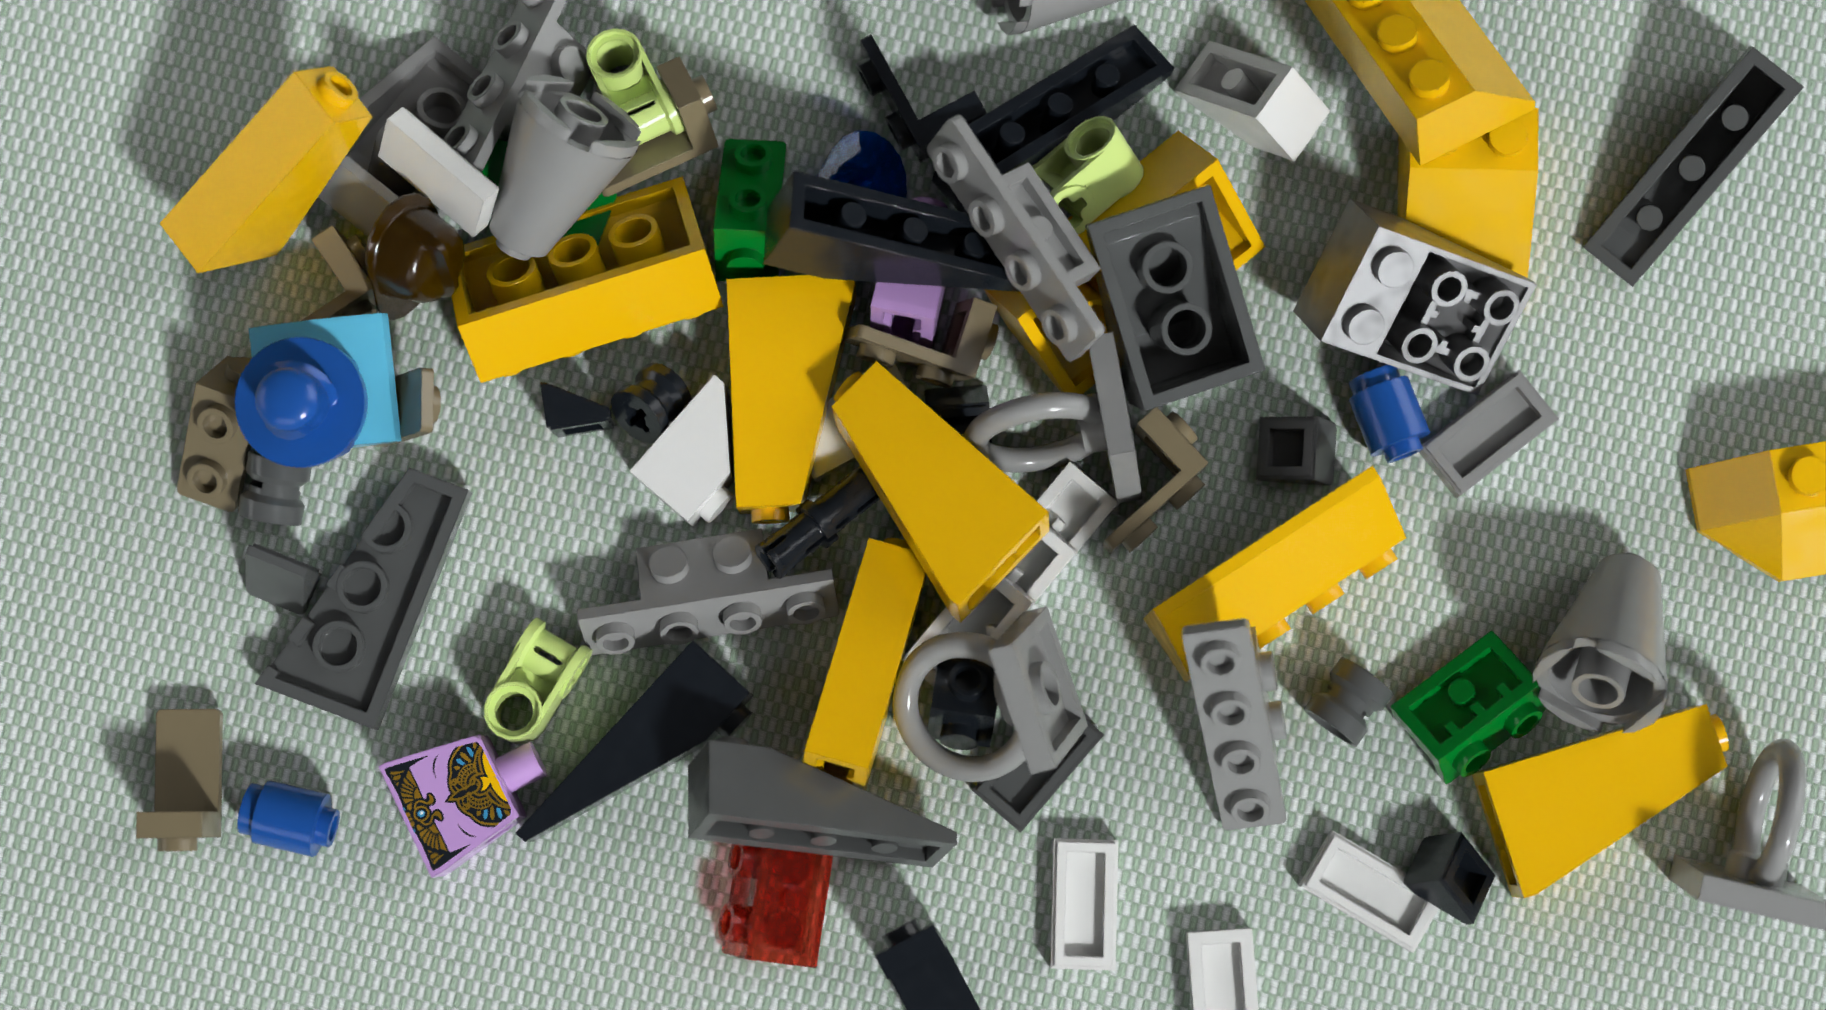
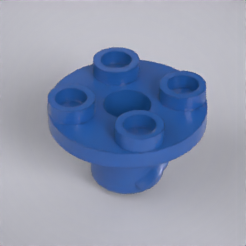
(301, 402)

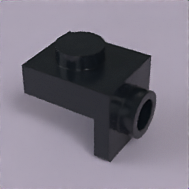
(963, 704)

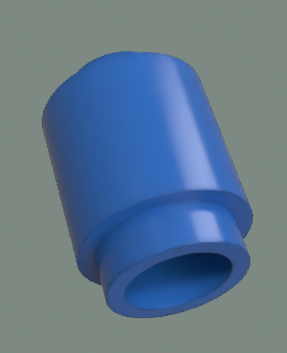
(1388, 413)
(288, 818)

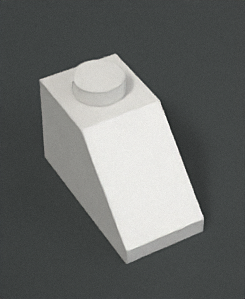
(1254, 99)
(693, 458)

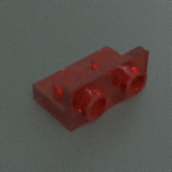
(775, 905)

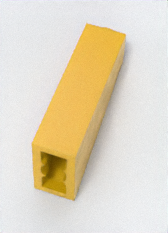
(269, 172)
(782, 375)
(942, 493)
(866, 662)
(1585, 795)

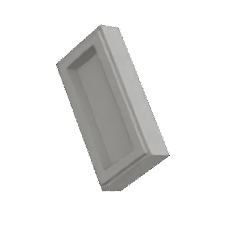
(1487, 433)

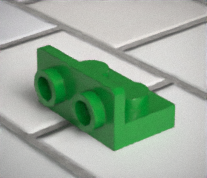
(1471, 707)

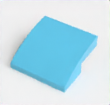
(369, 344)

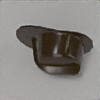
(412, 256)

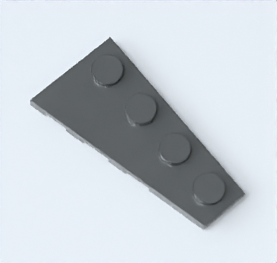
(366, 620)

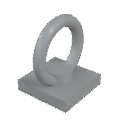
(1101, 418)
(1029, 688)
(1754, 880)

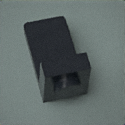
(903, 121)
(924, 969)

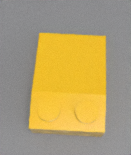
(1478, 192)

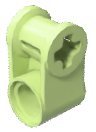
(635, 88)
(1090, 170)
(535, 679)

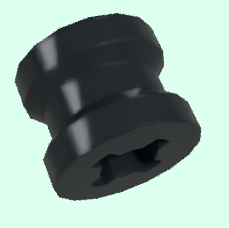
(651, 402)

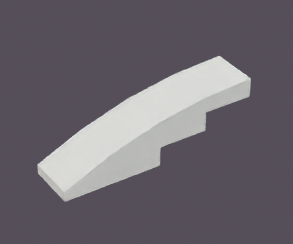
(1075, 511)

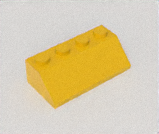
(1426, 69)
(1168, 171)
(584, 294)
(1288, 567)

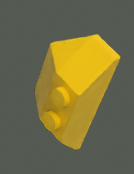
(1766, 508)

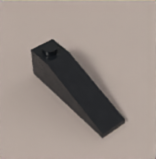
(1043, 116)
(875, 237)
(668, 722)

